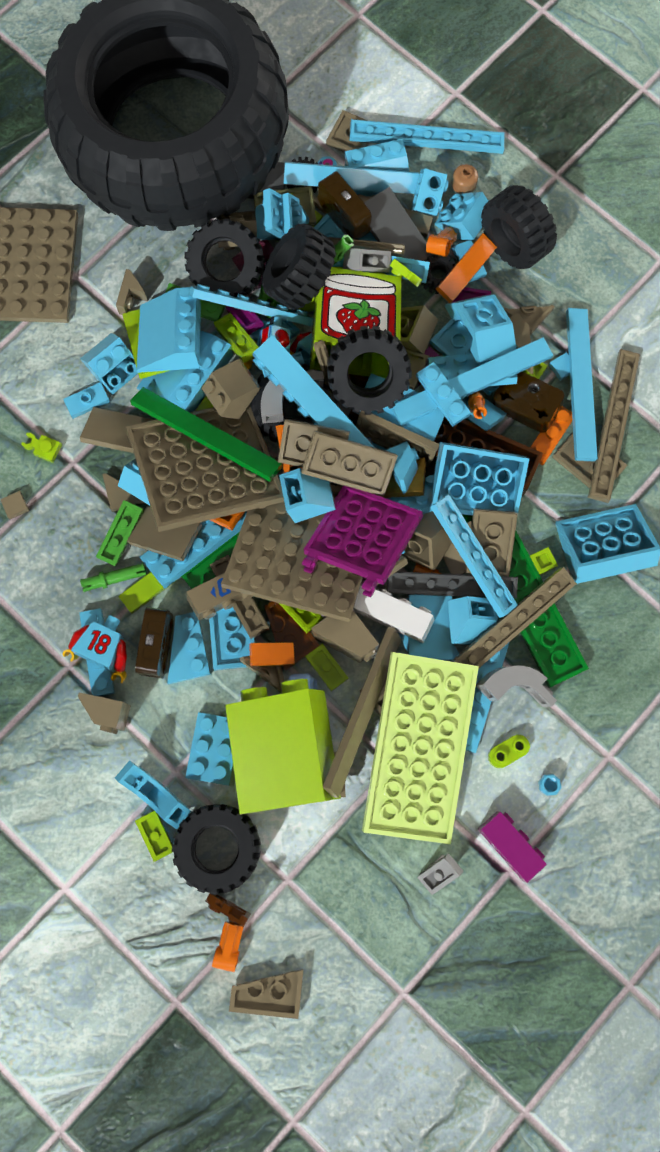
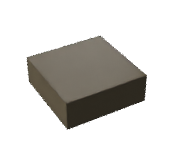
(14, 505)

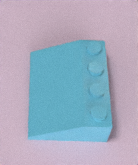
(169, 332)
(185, 385)
(479, 478)
(607, 543)

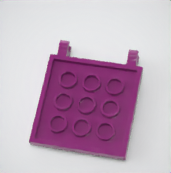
(362, 536)

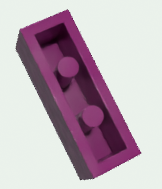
(513, 846)

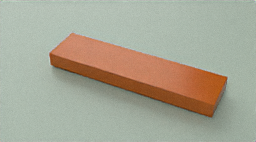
(466, 268)

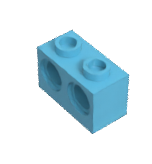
(424, 190)

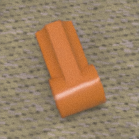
(441, 243)
(227, 952)

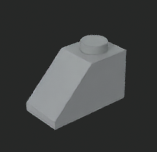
(367, 260)

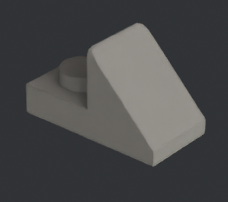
(440, 873)

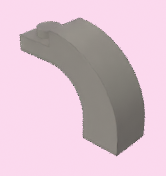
(273, 399)
(500, 680)

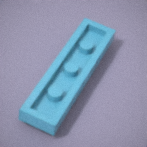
(99, 677)

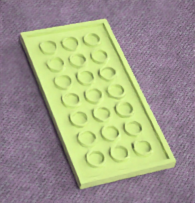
(420, 748)

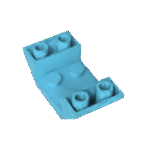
(487, 324)

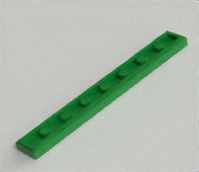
(206, 434)

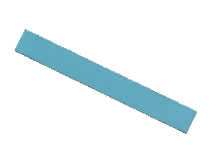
(427, 136)
(356, 178)
(476, 379)
(581, 385)

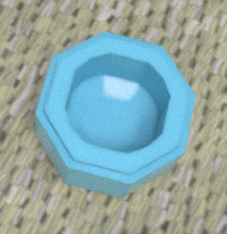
(549, 784)

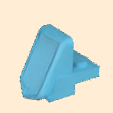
(278, 215)

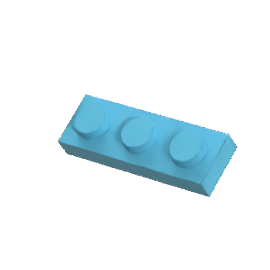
(443, 394)

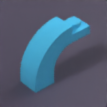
(153, 793)

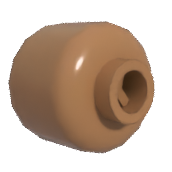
(464, 179)

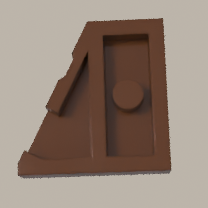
(232, 911)

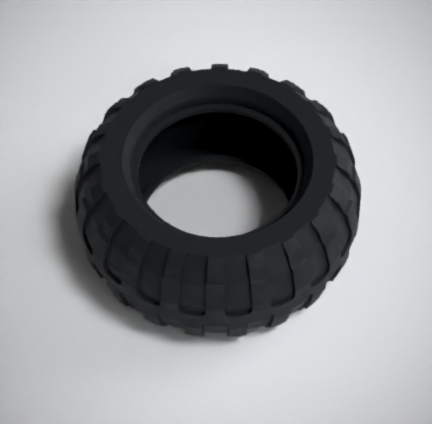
(139, 42)

